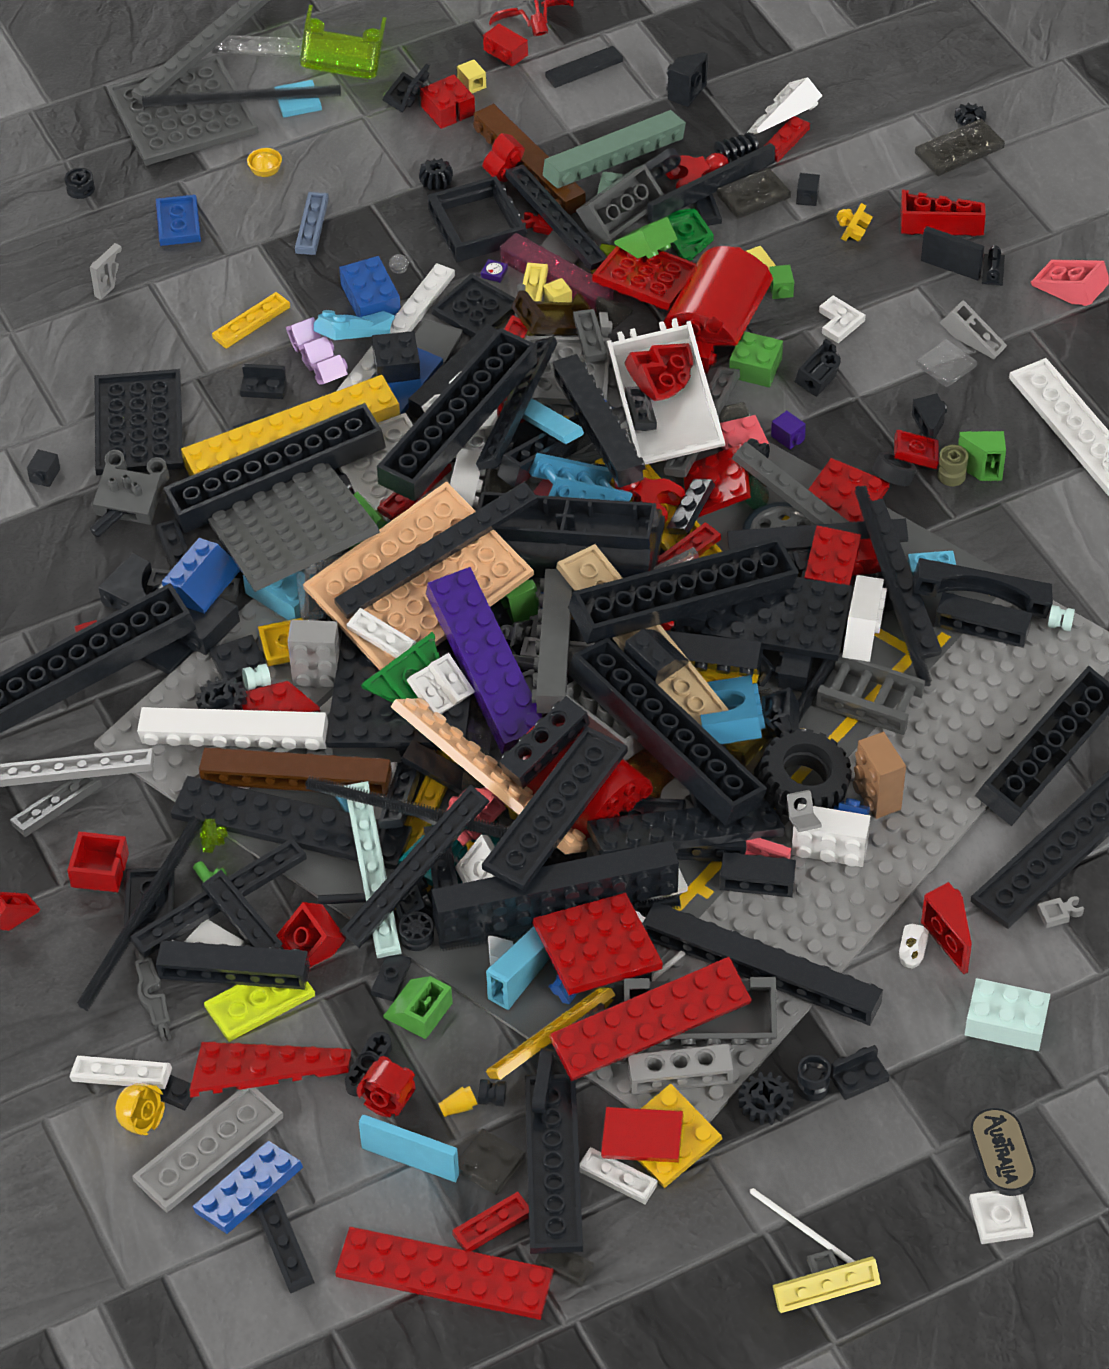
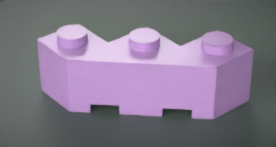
(316, 351)

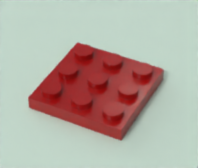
(728, 476)
(837, 486)

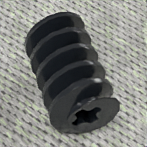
(737, 146)

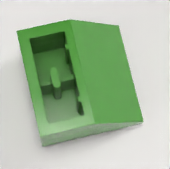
(985, 454)
(420, 1005)

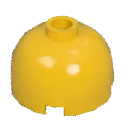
(140, 1108)

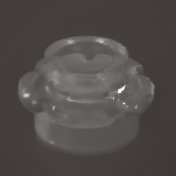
(398, 263)

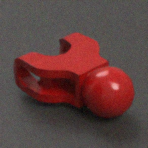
(694, 168)
(655, 491)

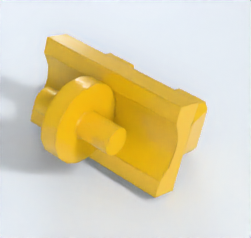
(846, 218)

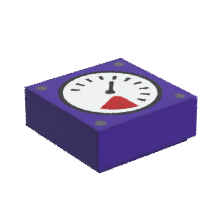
(494, 270)

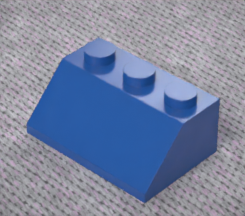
(202, 575)

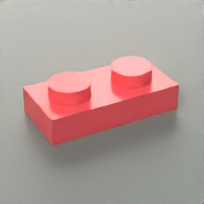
(767, 848)

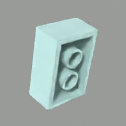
(1007, 1014)

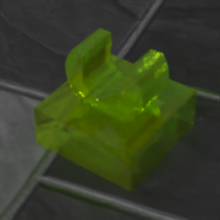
(211, 835)

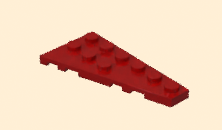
(262, 1065)

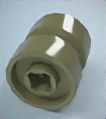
(952, 465)

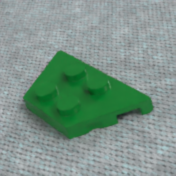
(691, 233)
(392, 679)

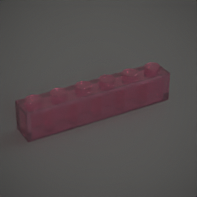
(520, 251)

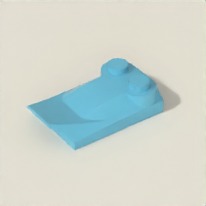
(349, 326)

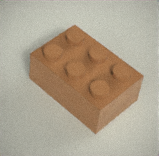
(879, 775)

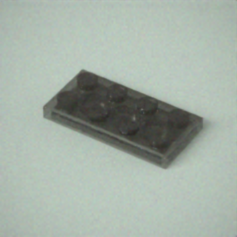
(959, 147)

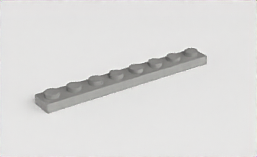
(76, 767)

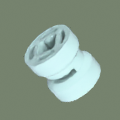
(1056, 616)
(258, 677)

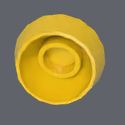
(264, 162)

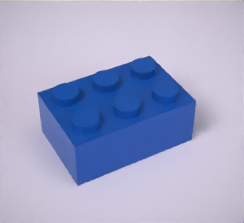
(369, 287)

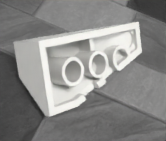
(792, 100)

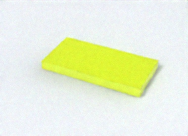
(248, 1007)

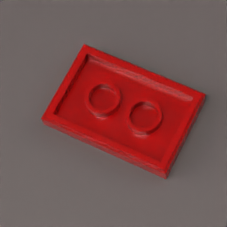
(642, 1134)

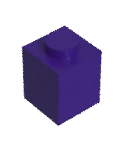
(788, 430)

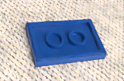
(178, 220)

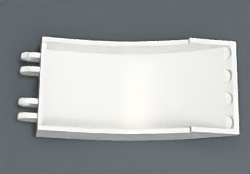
(684, 421)

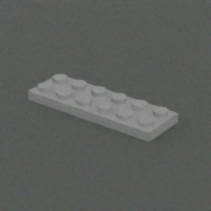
(207, 1147)

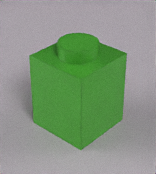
(782, 283)

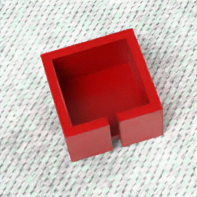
(441, 98)
(98, 861)

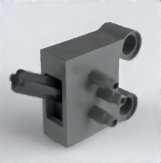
(127, 493)

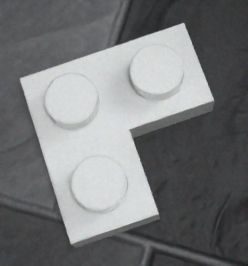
(843, 319)

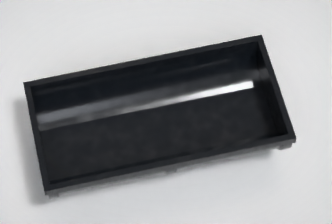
(562, 526)

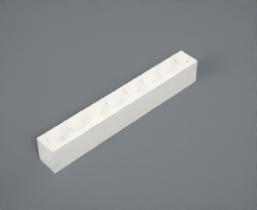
(233, 728)

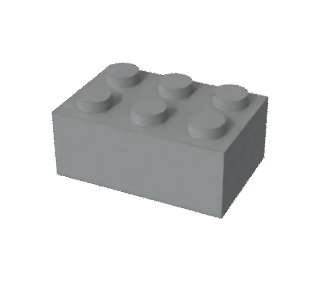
(313, 652)

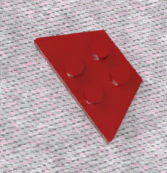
(279, 697)

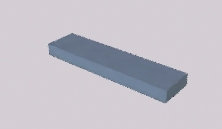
(311, 223)

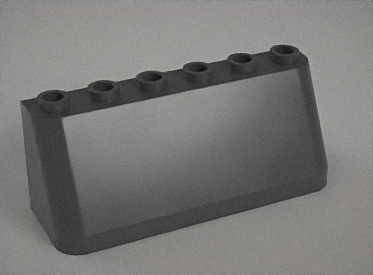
(750, 1022)

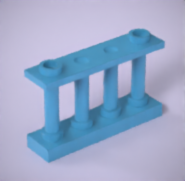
(576, 479)

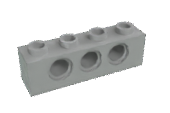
(690, 1076)

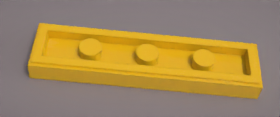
(251, 320)

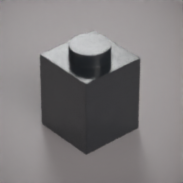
(808, 189)
(43, 468)

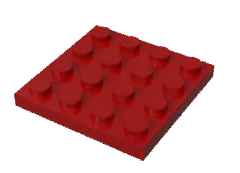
(647, 280)
(597, 943)

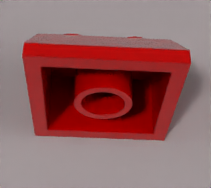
(312, 931)

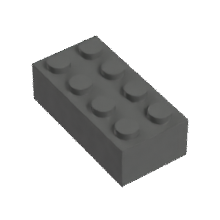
(619, 204)

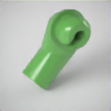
(203, 872)

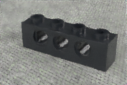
(542, 754)

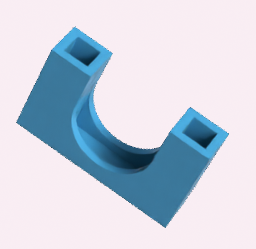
(744, 716)

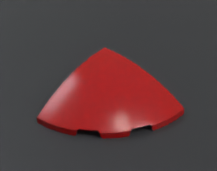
(661, 370)

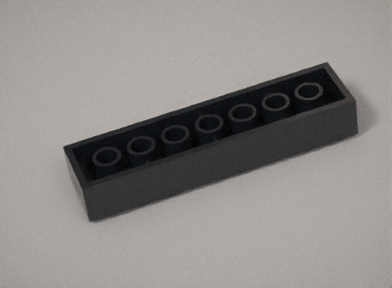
(1047, 747)

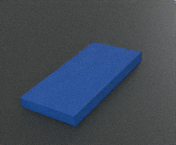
(403, 390)

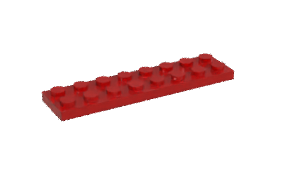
(650, 1018)
(444, 1273)

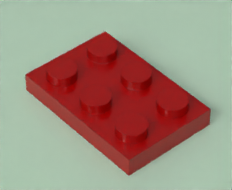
(832, 555)

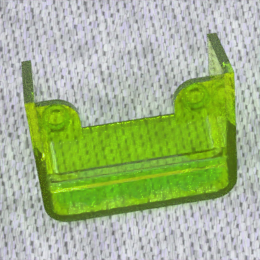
(341, 52)

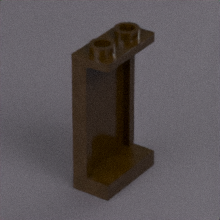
(548, 317)

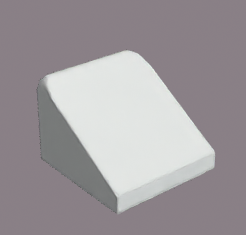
(497, 948)

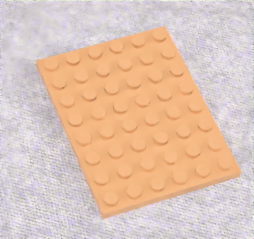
(408, 608)

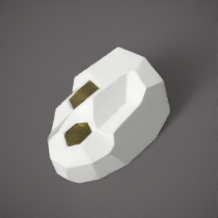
(913, 945)

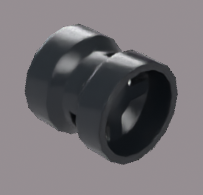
(492, 1092)

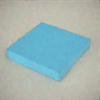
(298, 106)

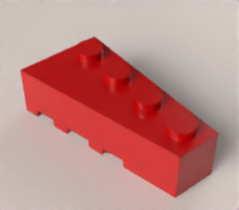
(952, 217)

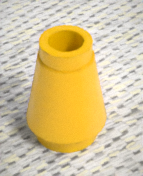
(458, 1102)

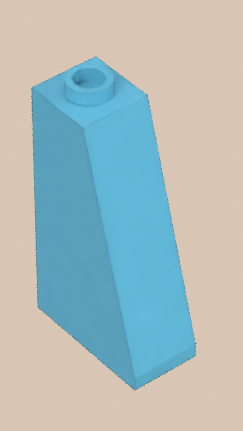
(516, 969)

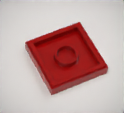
(916, 449)

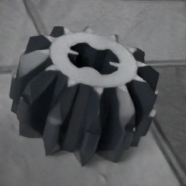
(435, 174)

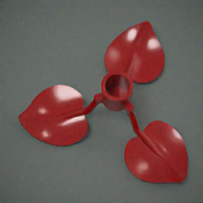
(538, 22)

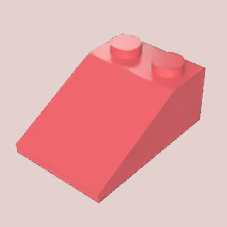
(1073, 280)

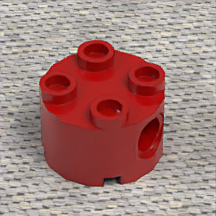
(386, 1087)

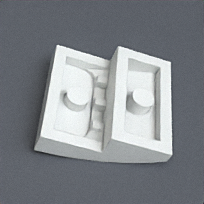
(441, 684)

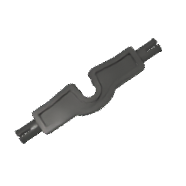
(156, 1003)

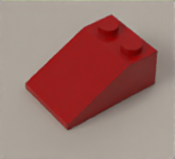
(947, 923)

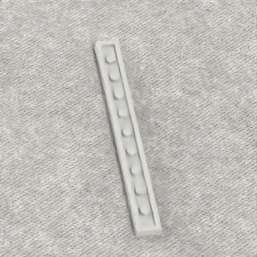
(406, 318)

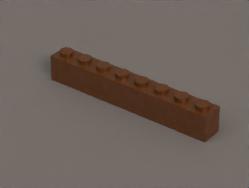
(492, 122)
(292, 770)

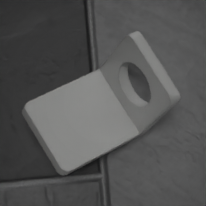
(805, 818)

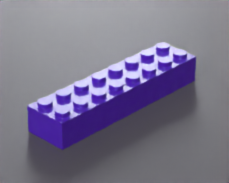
(484, 656)

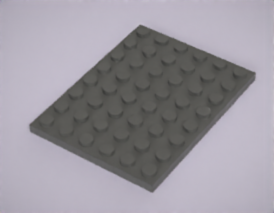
(292, 526)

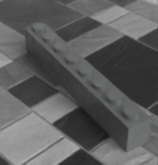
(553, 643)

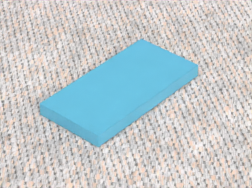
(409, 1148)

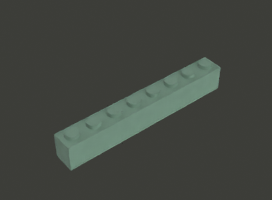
(613, 149)

